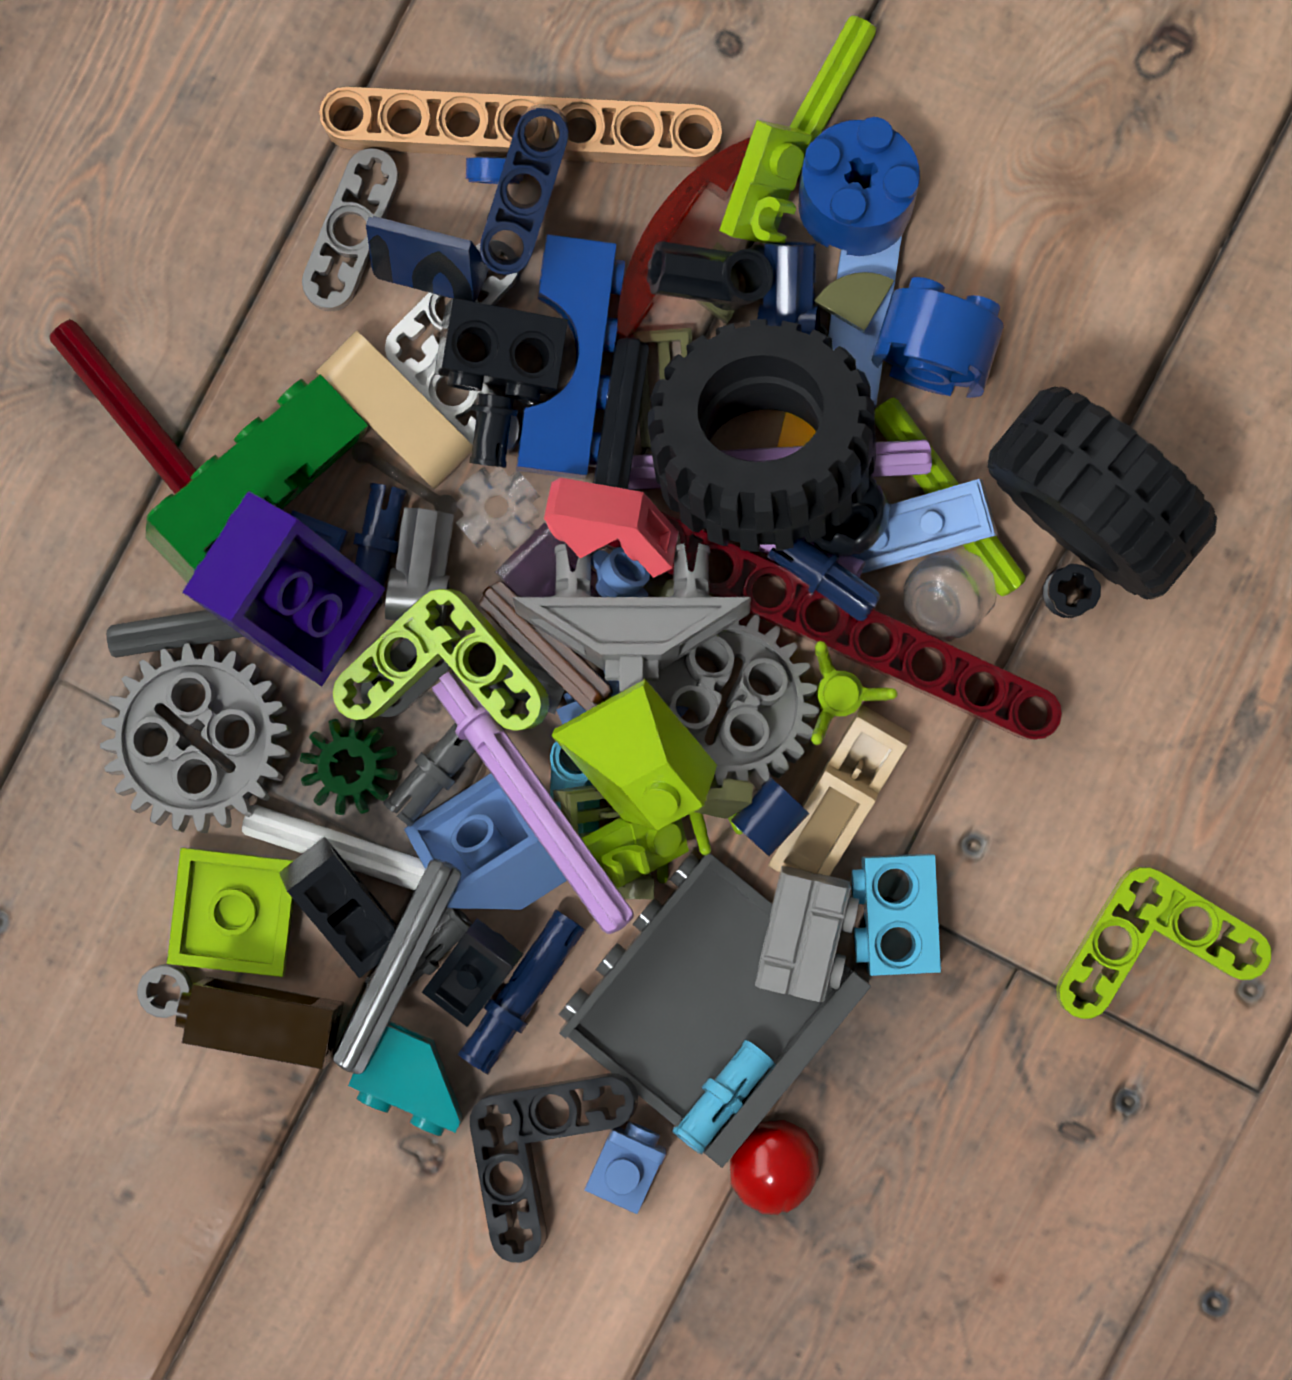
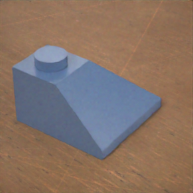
(491, 847)

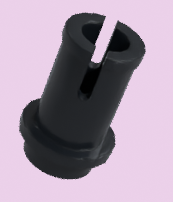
(492, 430)

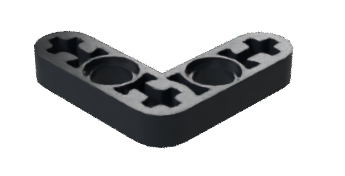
(528, 1128)

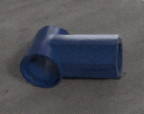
(792, 287)
(770, 817)

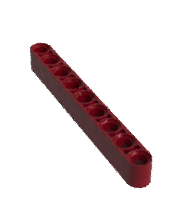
(904, 641)

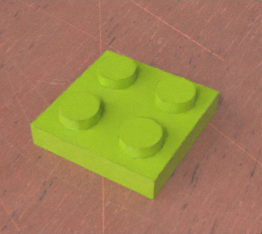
(230, 913)

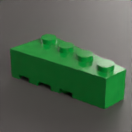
(269, 459)

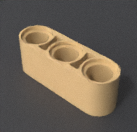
(395, 409)

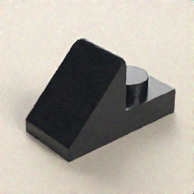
(472, 972)

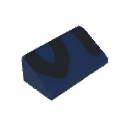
(425, 259)

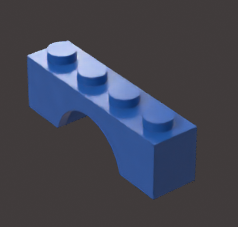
(578, 285)

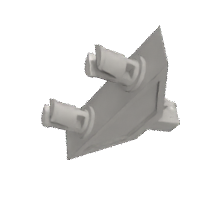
(632, 634)

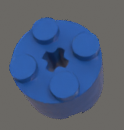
(858, 186)
(939, 338)

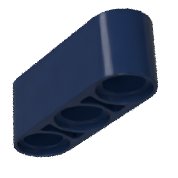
(517, 217)

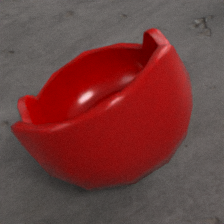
(775, 1167)

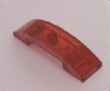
(715, 175)

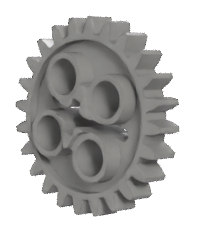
(771, 721)
(163, 777)

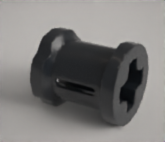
(1086, 582)

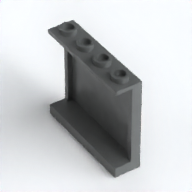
(689, 999)

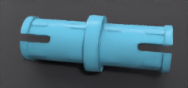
(723, 1096)

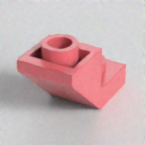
(597, 514)

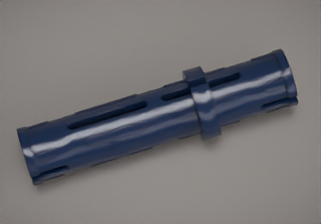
(516, 999)

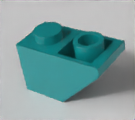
(412, 1077)

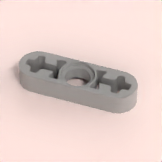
(322, 265)

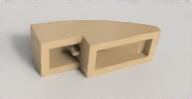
(843, 793)

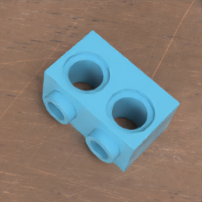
(914, 912)

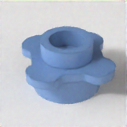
(619, 574)

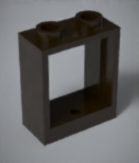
(260, 1022)

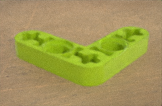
(432, 645)
(1163, 919)

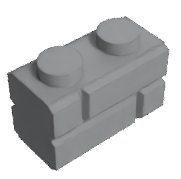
(805, 933)

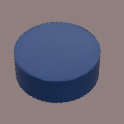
(487, 171)

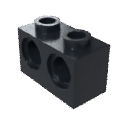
(501, 332)
(340, 906)

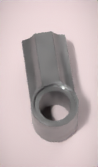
(420, 561)

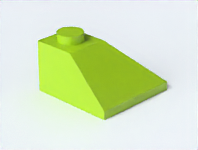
(639, 757)

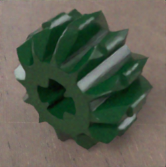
(342, 784)

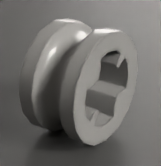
(156, 975)

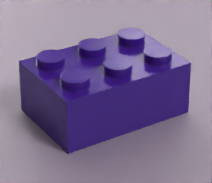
(284, 588)

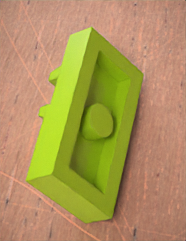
(765, 183)
(635, 850)

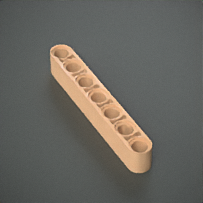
(496, 111)

